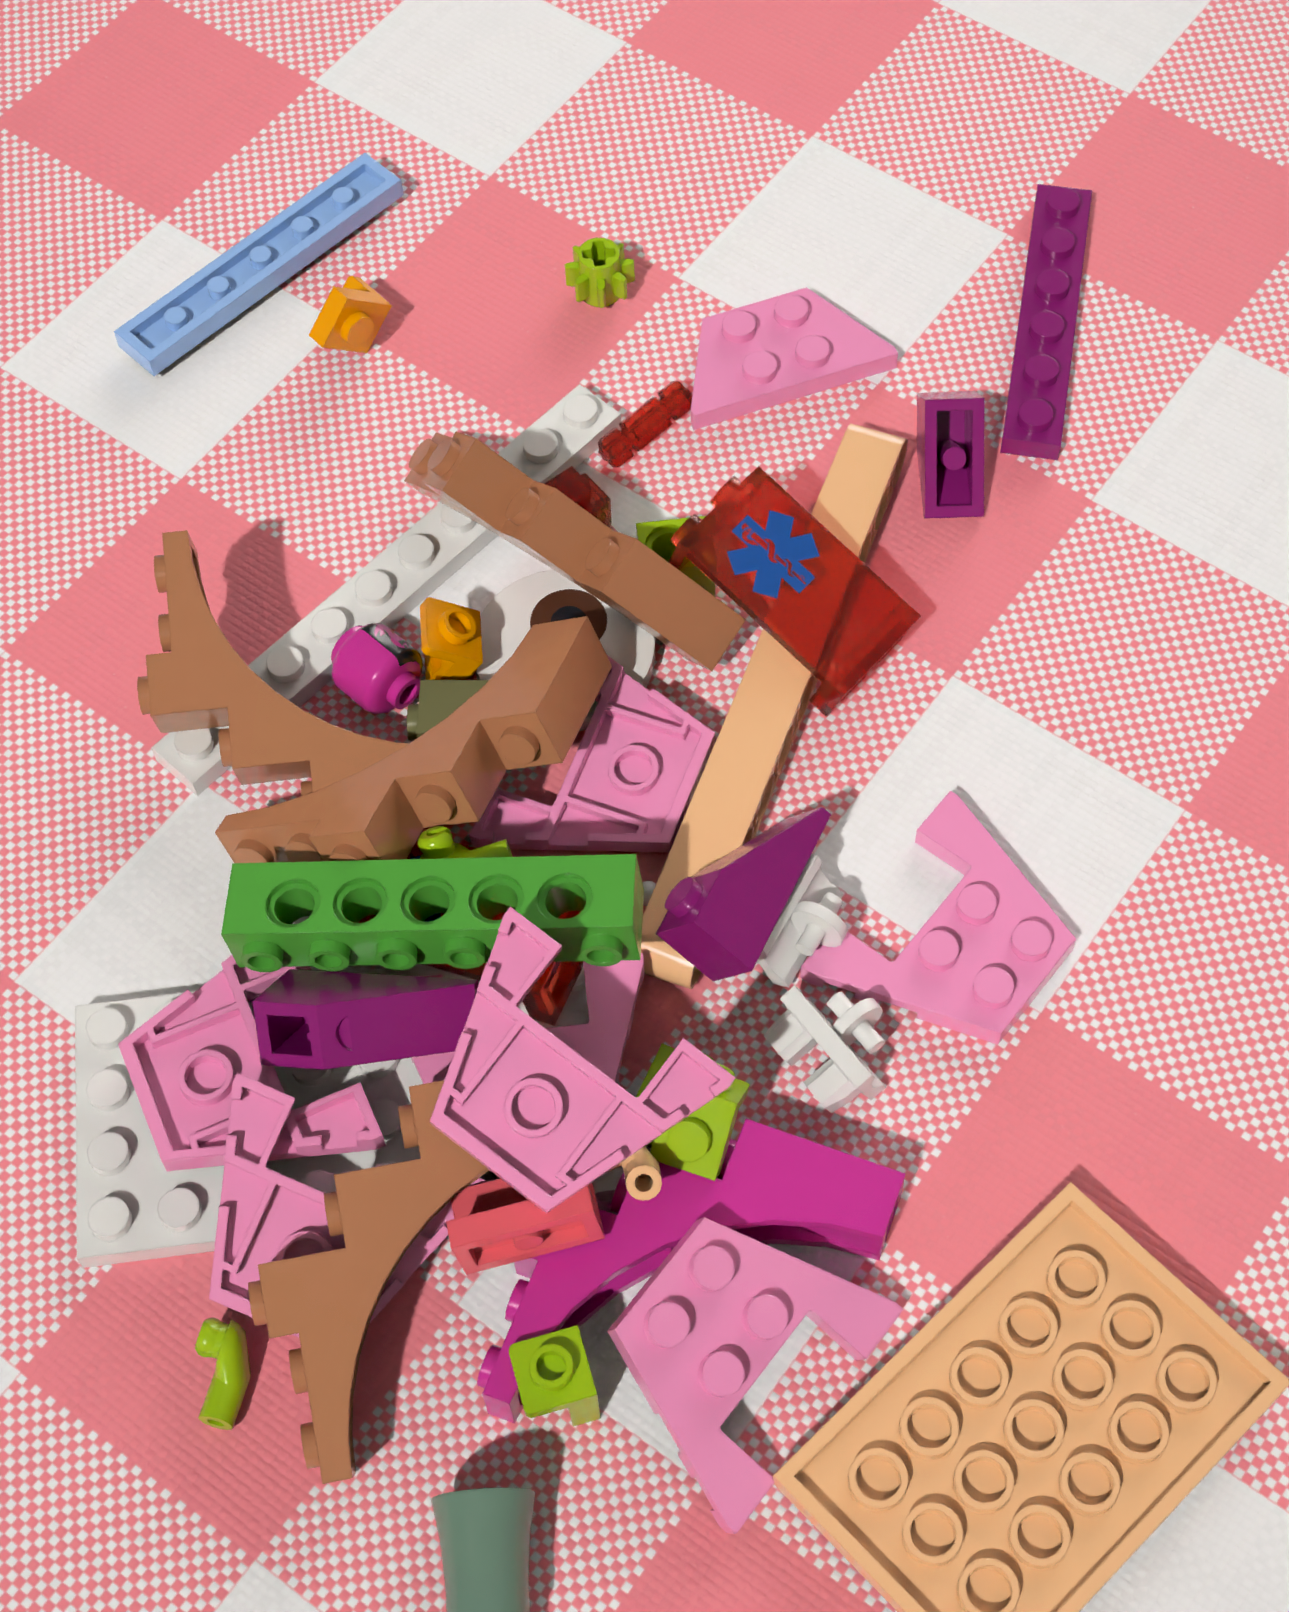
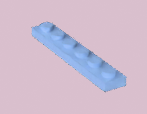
(258, 264)

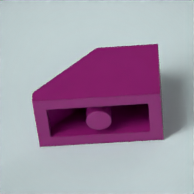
(951, 453)

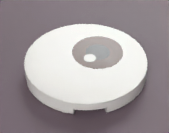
(552, 598)

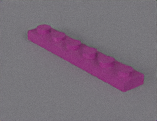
(1046, 323)

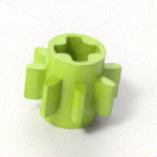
(599, 272)

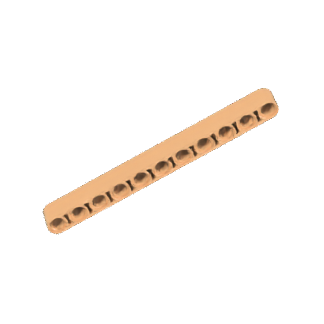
(768, 702)

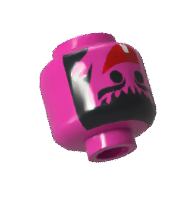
(376, 668)

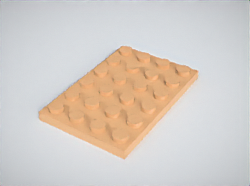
(1032, 1426)

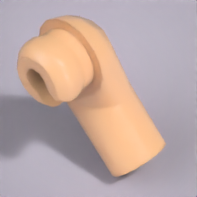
(642, 1175)

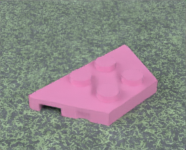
(780, 354)

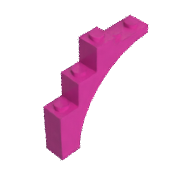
(769, 1190)

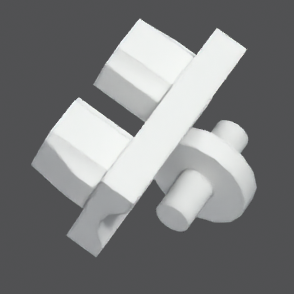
(804, 923)
(845, 1072)

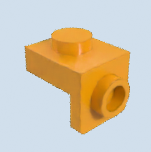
(350, 317)
(450, 640)

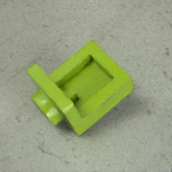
(703, 1137)

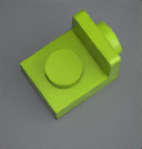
(555, 1376)

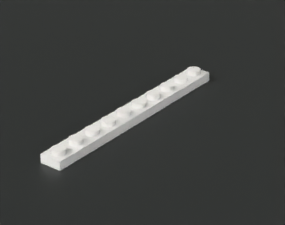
(395, 579)

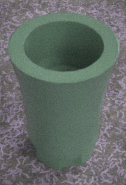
(485, 1548)

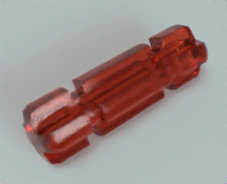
(645, 424)

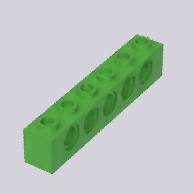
(405, 892)

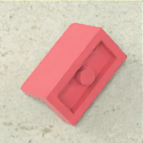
(501, 1226)

